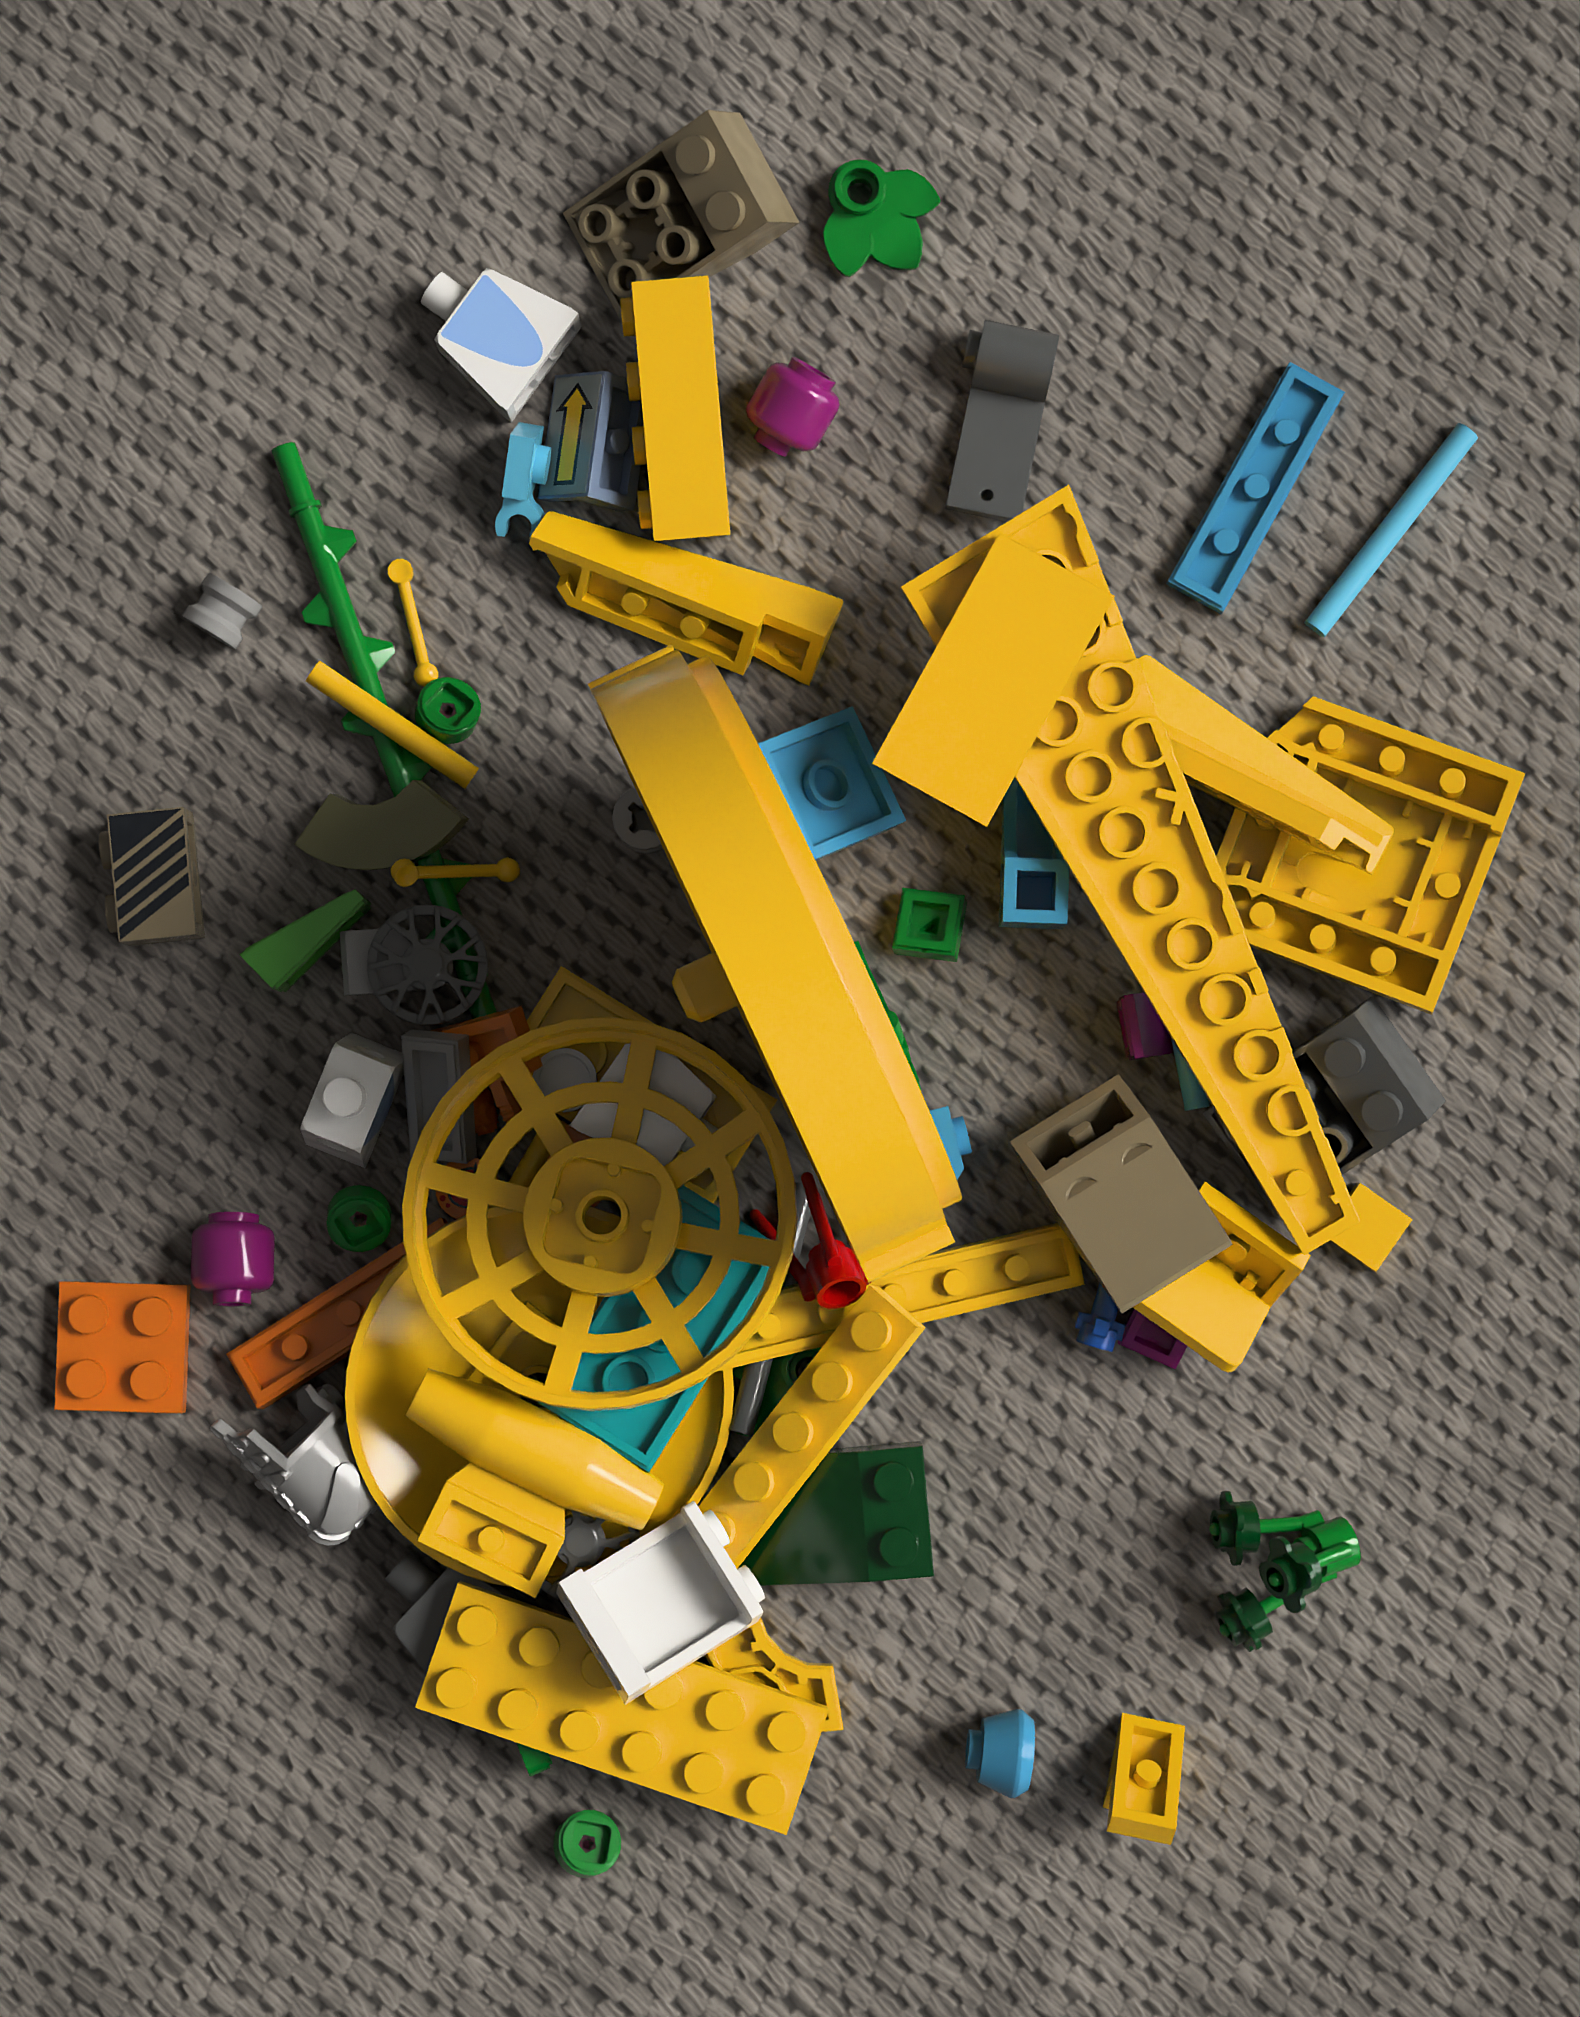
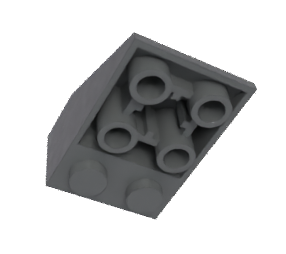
(1361, 1085)

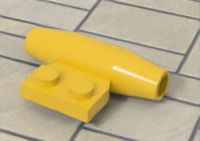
(521, 1474)

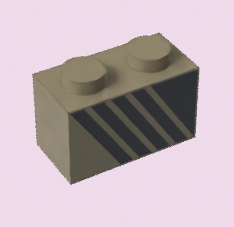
(152, 876)

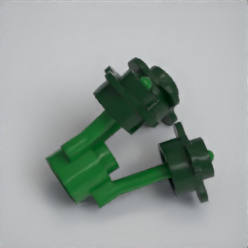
(1290, 1568)

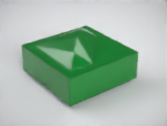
(929, 924)

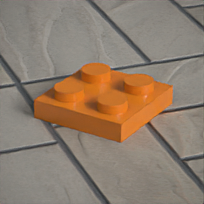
(122, 1347)

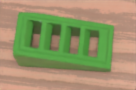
(296, 947)

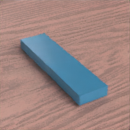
(1255, 488)

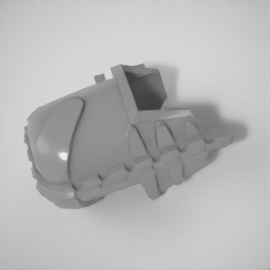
(311, 1470)

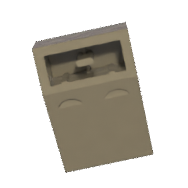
(682, 208)
(1120, 1193)

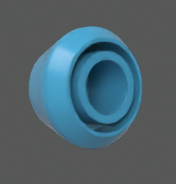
(1003, 1752)

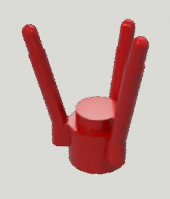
(832, 1269)

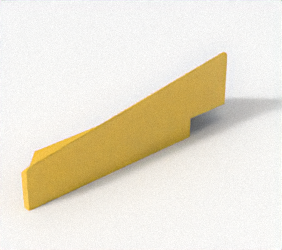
(688, 598)
(1258, 776)

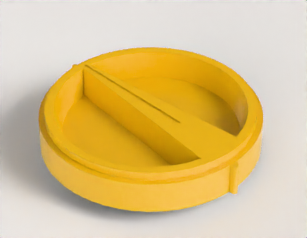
(781, 956)

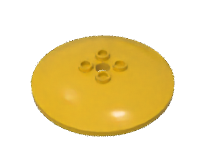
(400, 1342)

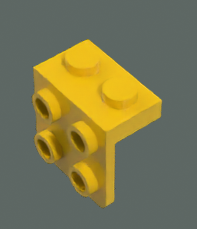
(1228, 1296)

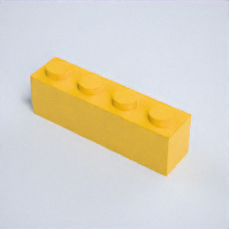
(679, 408)

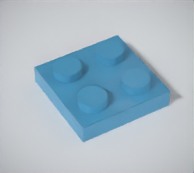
(832, 783)

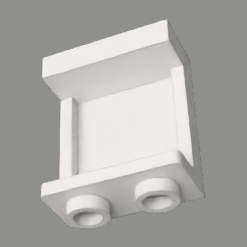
(662, 1601)

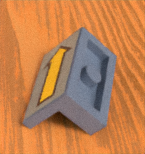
(592, 441)

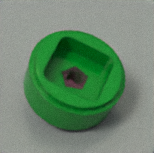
(448, 710)
(358, 1218)
(587, 1843)

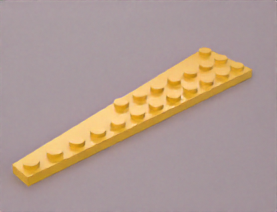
(1142, 856)

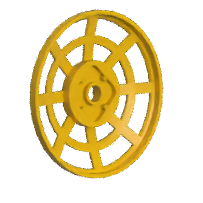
(575, 1180)

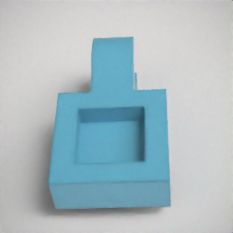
(525, 466)

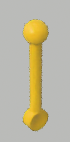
(401, 573)
(406, 873)

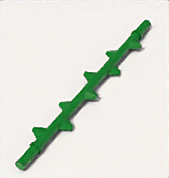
(364, 659)

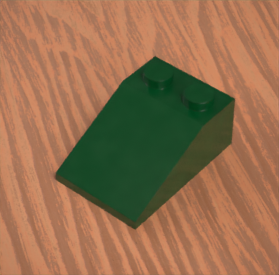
(852, 1521)

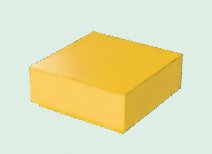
(1376, 1232)

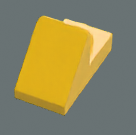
(1145, 1779)

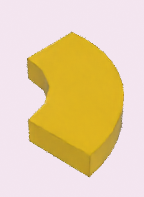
(755, 1658)

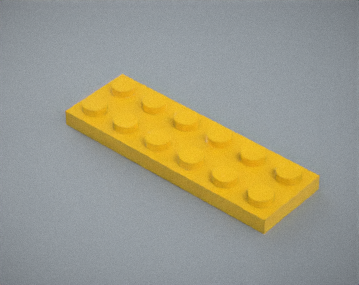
(689, 1737)

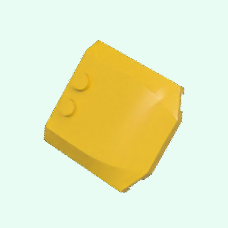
(1407, 918)

